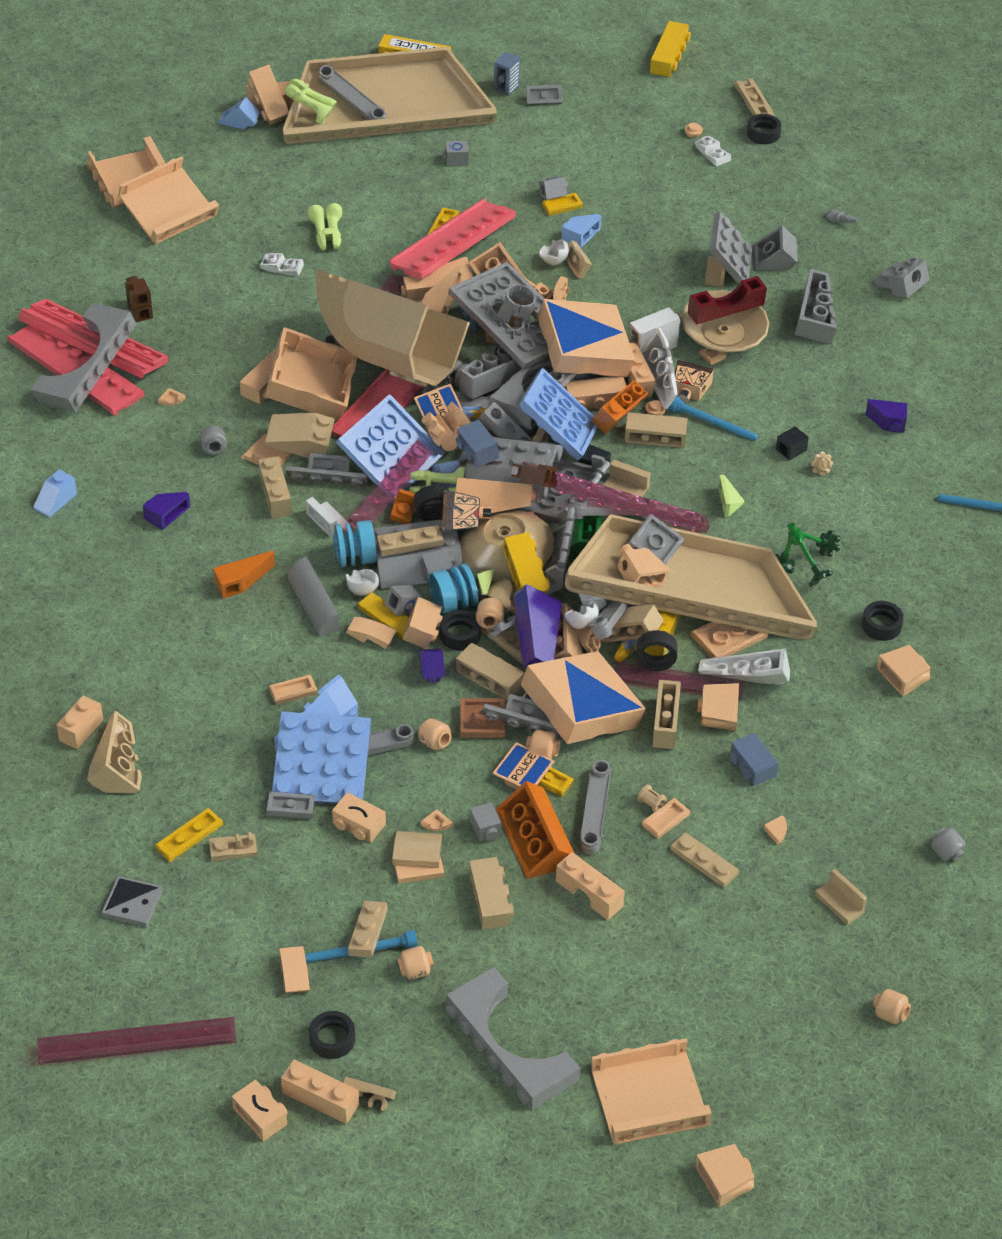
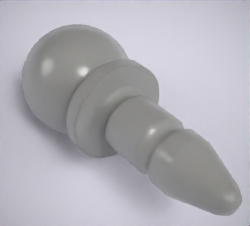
(838, 216)

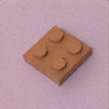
(475, 724)

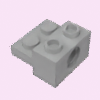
(904, 277)

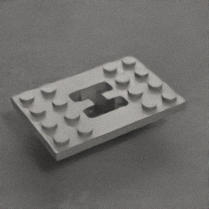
(497, 290)

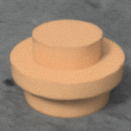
(693, 130)
(655, 408)

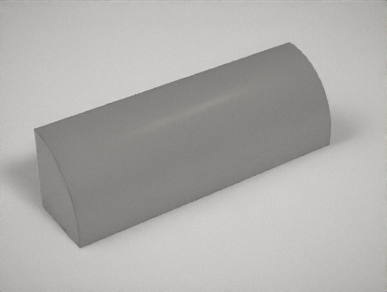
(313, 597)

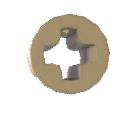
(651, 798)

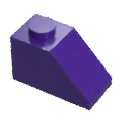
(887, 414)
(165, 508)
(431, 664)

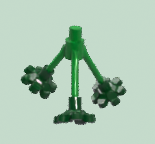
(825, 542)

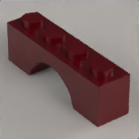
(747, 295)

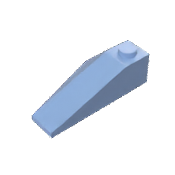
(333, 700)

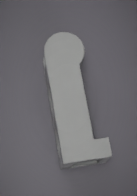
(502, 424)

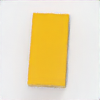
(562, 204)

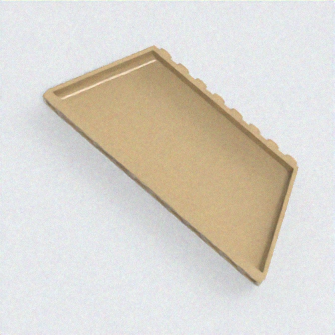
(413, 87)
(705, 581)

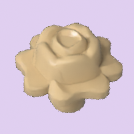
(821, 463)

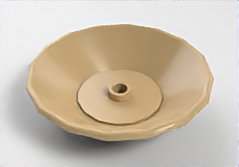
(729, 333)
(482, 545)

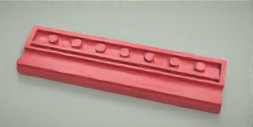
(451, 239)
(73, 330)
(400, 389)
(110, 391)

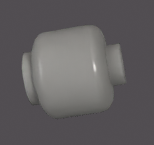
(213, 440)
(948, 844)

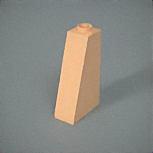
(416, 288)
(497, 494)

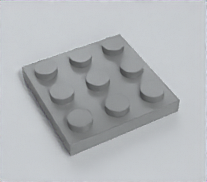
(730, 248)

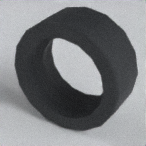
(764, 137)
(426, 495)
(459, 617)
(879, 632)
(659, 638)
(332, 1051)

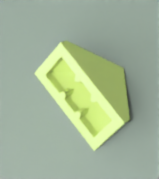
(729, 496)
(483, 580)

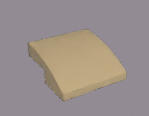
(417, 849)

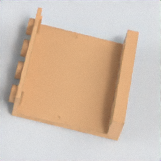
(116, 170)
(166, 201)
(649, 1091)

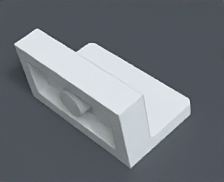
(324, 516)

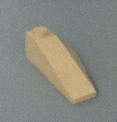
(113, 762)

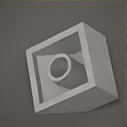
(776, 251)

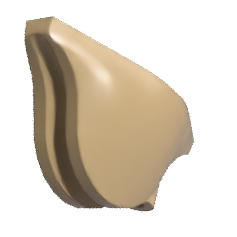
(504, 592)

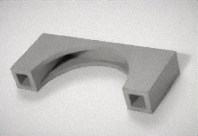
(72, 388)
(513, 391)
(532, 1078)

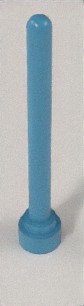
(678, 406)
(969, 502)
(406, 940)

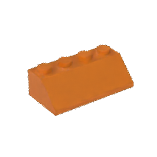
(534, 830)

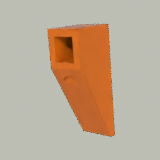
(619, 406)
(241, 574)

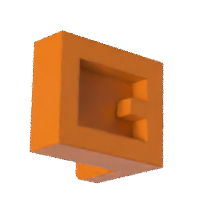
(402, 507)

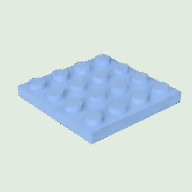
(559, 414)
(384, 438)
(322, 756)

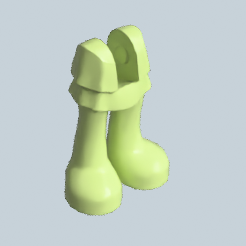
(303, 94)
(333, 215)
(430, 477)

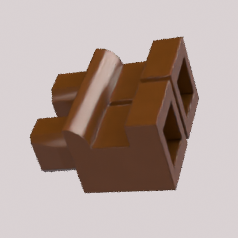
(138, 299)
(533, 474)

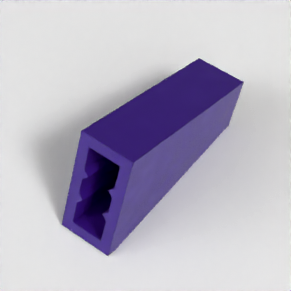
(537, 624)

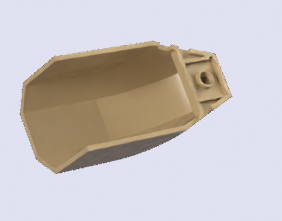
(390, 329)

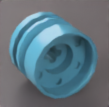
(355, 543)
(453, 588)

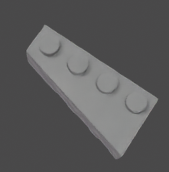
(816, 309)
(487, 373)

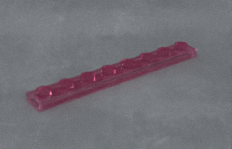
(630, 502)
(136, 1040)

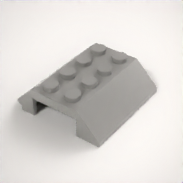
(512, 453)
(555, 500)
(557, 564)
(407, 567)

